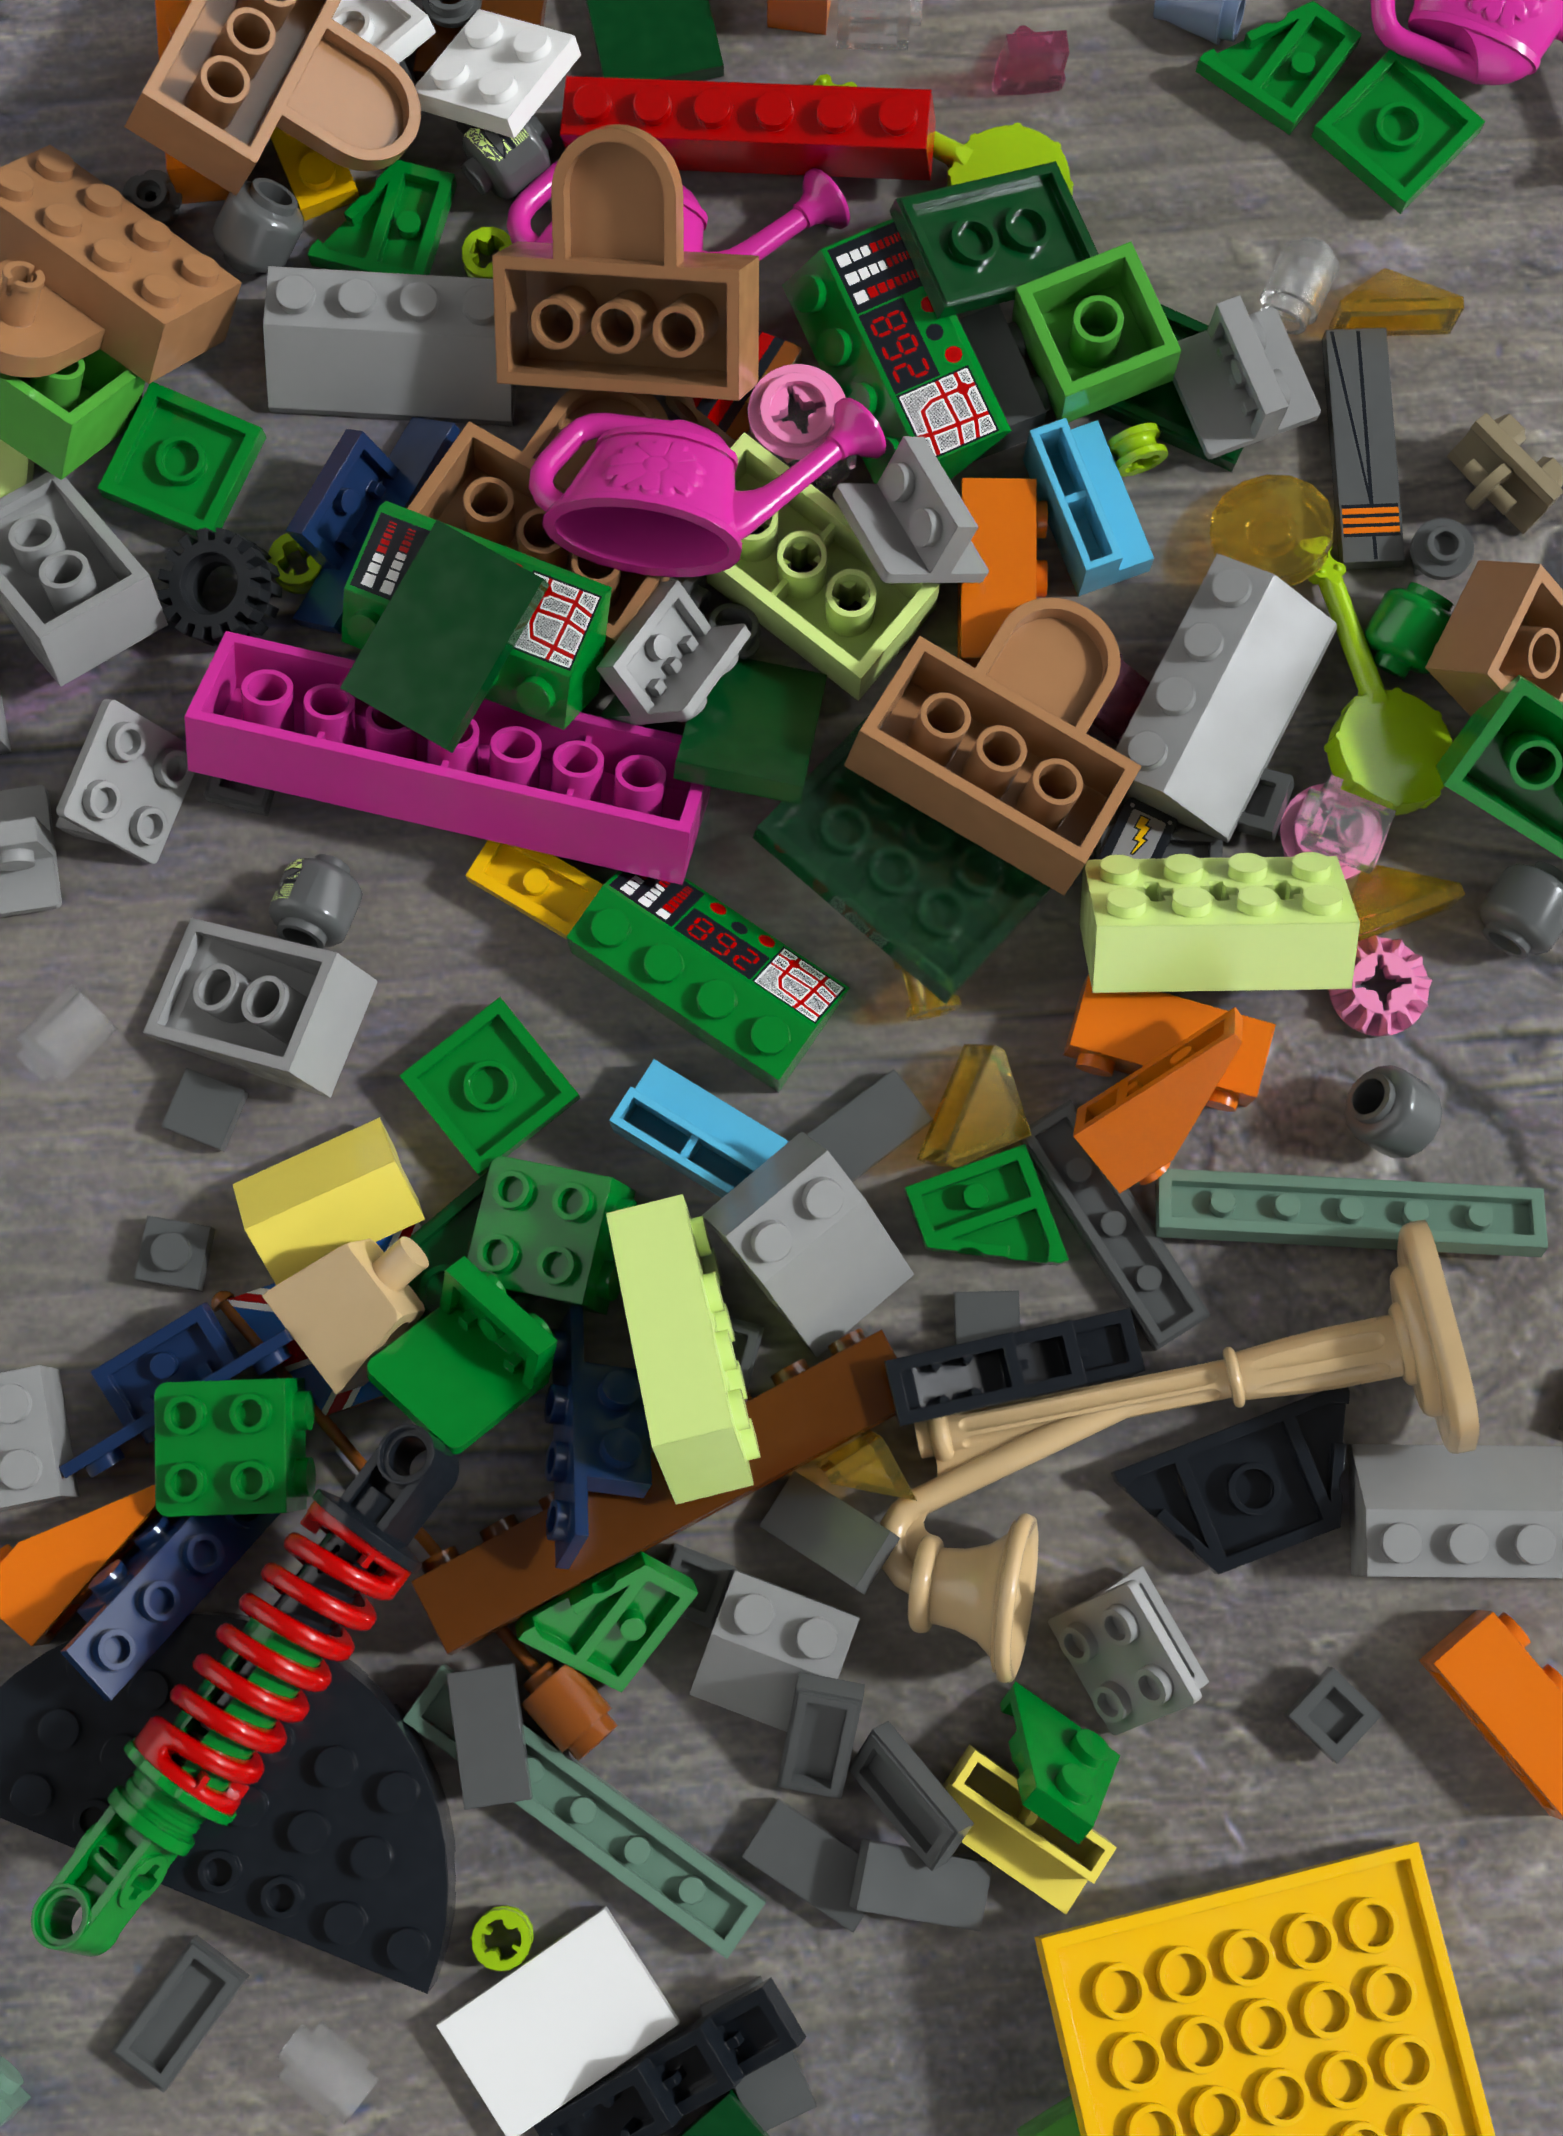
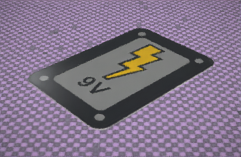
(1140, 832)

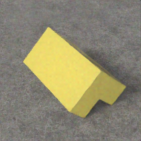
(327, 1199)
(1020, 1839)

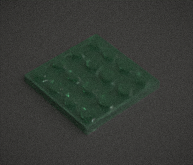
(899, 874)

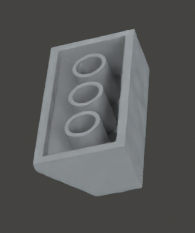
(383, 346)
(1224, 696)
(1456, 1513)

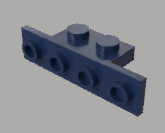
(346, 499)
(182, 1351)
(597, 1437)
(153, 1592)

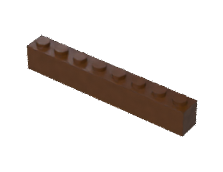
(515, 1564)

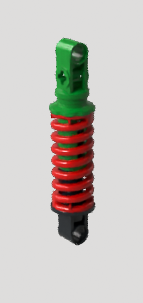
(211, 1749)

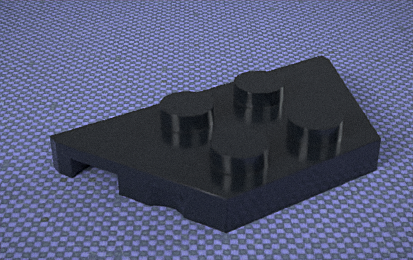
(1249, 1483)

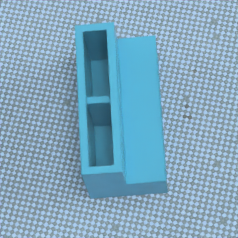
(1086, 505)
(693, 1130)

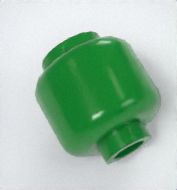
(1407, 629)

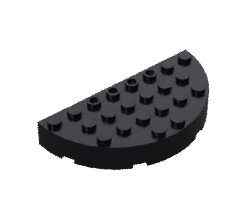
(329, 1847)

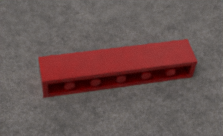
(765, 124)

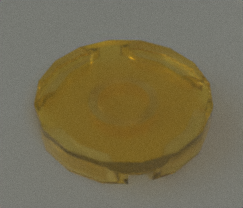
(1274, 526)

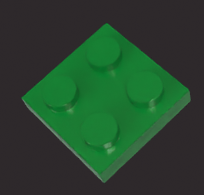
(1397, 129)
(181, 461)
(490, 1086)

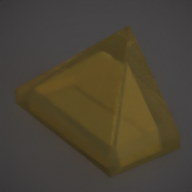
(1399, 305)
(1397, 898)
(976, 1110)
(866, 1466)

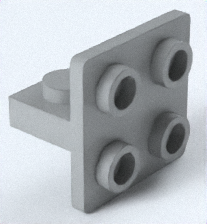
(1242, 380)
(913, 521)
(668, 660)
(126, 783)
(27, 852)
(1129, 1653)

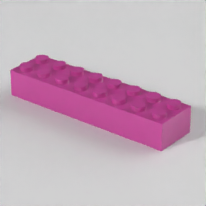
(576, 793)

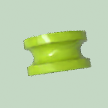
(482, 241)
(1137, 449)
(292, 582)
(493, 1956)

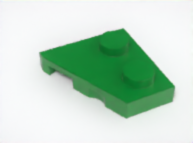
(1283, 64)
(393, 225)
(988, 1211)
(611, 1619)
(1058, 1763)

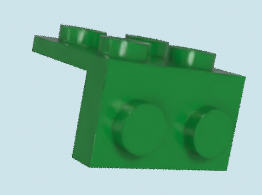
(549, 1232)
(466, 1359)
(233, 1447)

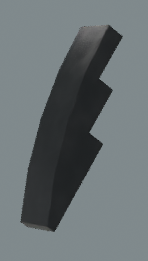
(1013, 1366)
(683, 2070)

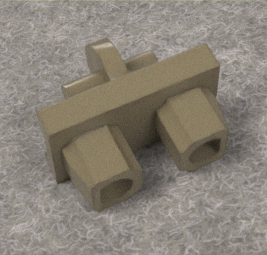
(1505, 472)

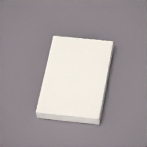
(558, 2023)

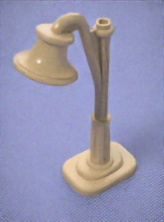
(992, 1586)

